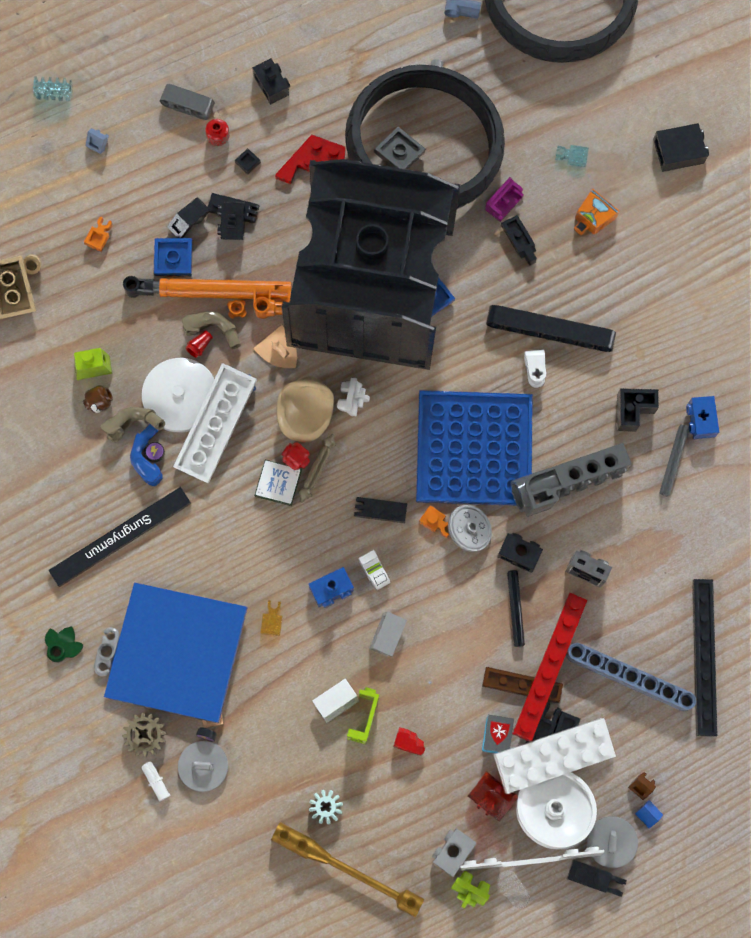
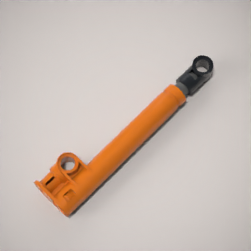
(263, 292)

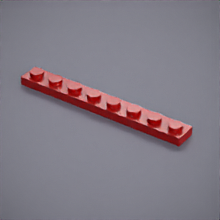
(549, 667)

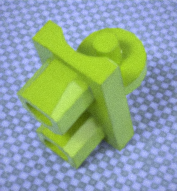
(468, 893)

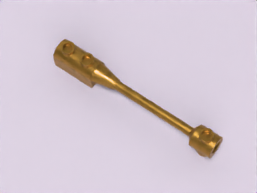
(309, 849)

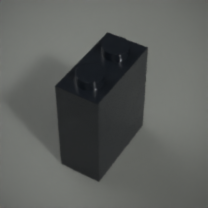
(680, 147)

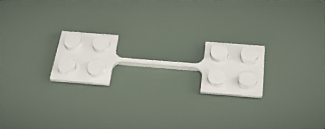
(569, 854)

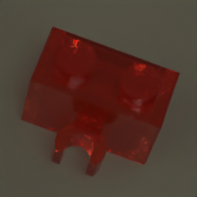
(491, 796)

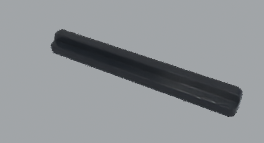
(516, 610)

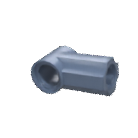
(465, 8)

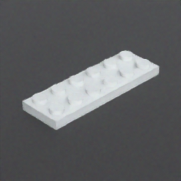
(215, 423)
(554, 755)

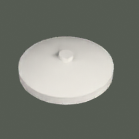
(177, 392)
(557, 811)

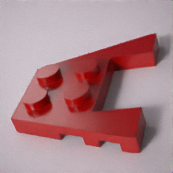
(312, 149)

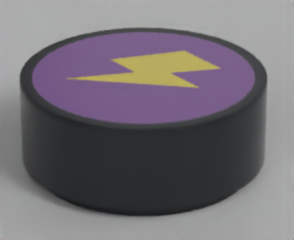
(155, 452)
(206, 734)

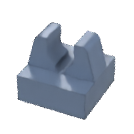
(96, 140)

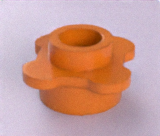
(236, 304)

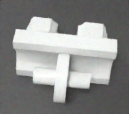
(355, 397)

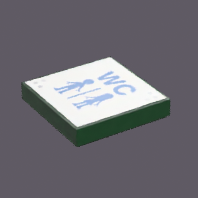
(277, 483)

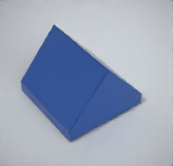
(649, 814)

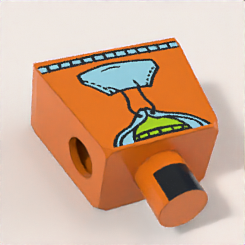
(595, 214)

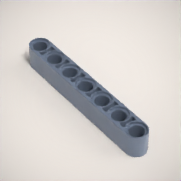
(640, 677)

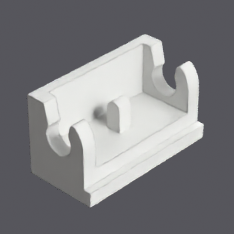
(335, 700)

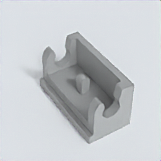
(387, 634)

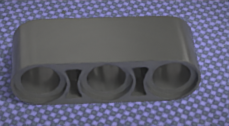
(187, 101)

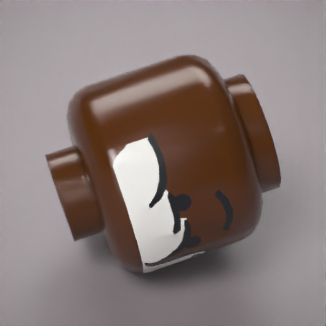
(97, 399)

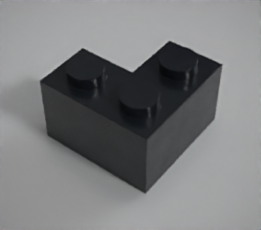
(632, 404)

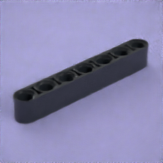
(551, 328)

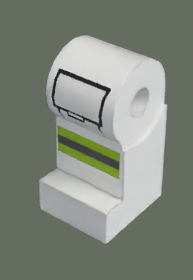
(374, 570)

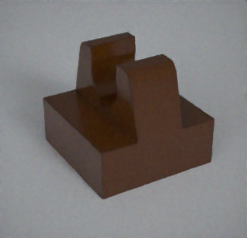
(642, 787)

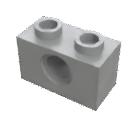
(464, 845)

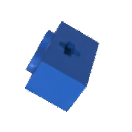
(707, 409)

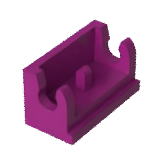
(504, 199)

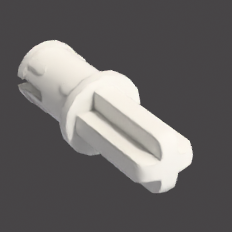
(155, 781)

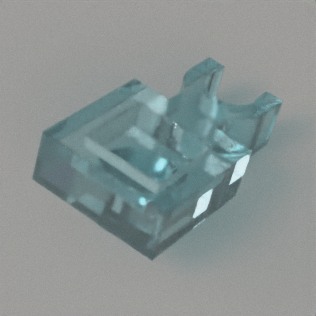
(576, 155)

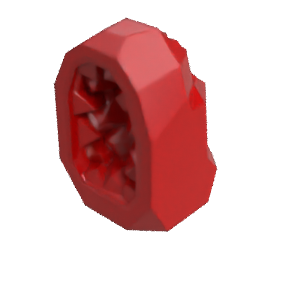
(409, 742)

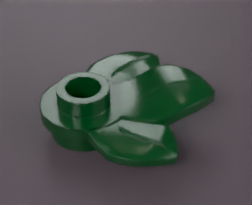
(64, 642)

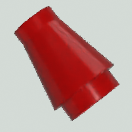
(198, 344)

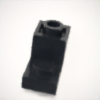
(187, 217)

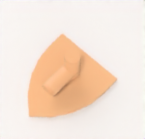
(275, 351)

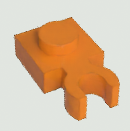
(98, 236)
(433, 520)

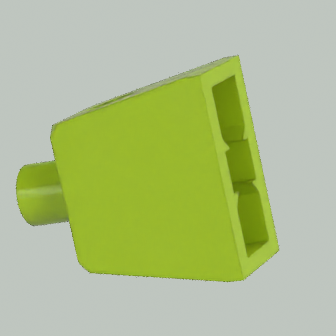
(92, 363)

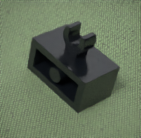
(271, 81)
(232, 220)

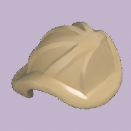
(304, 409)

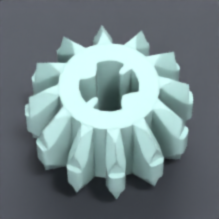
(326, 799)

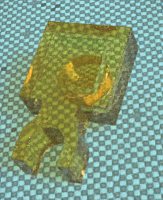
(272, 622)

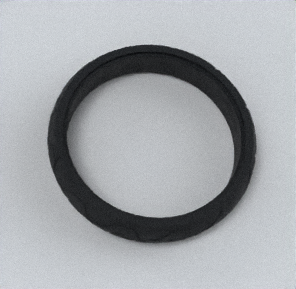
(555, 50)
(440, 79)

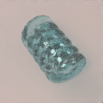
(52, 89)

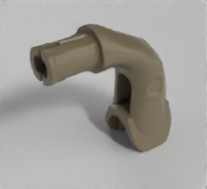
(194, 323)
(121, 421)

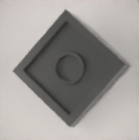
(399, 150)

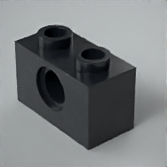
(525, 562)

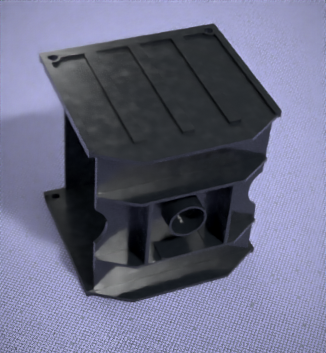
(368, 269)

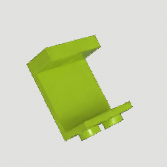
(358, 736)

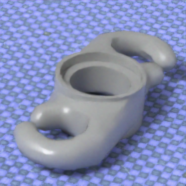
(107, 660)

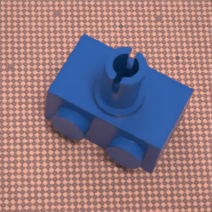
(331, 587)

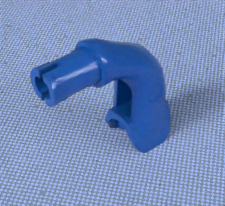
(149, 473)

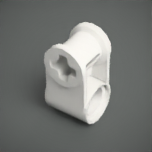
(535, 366)

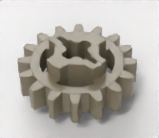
(137, 742)

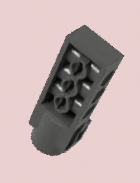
(560, 480)

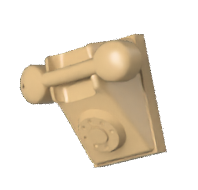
(15, 289)

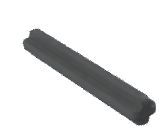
(674, 460)

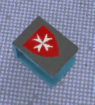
(497, 734)

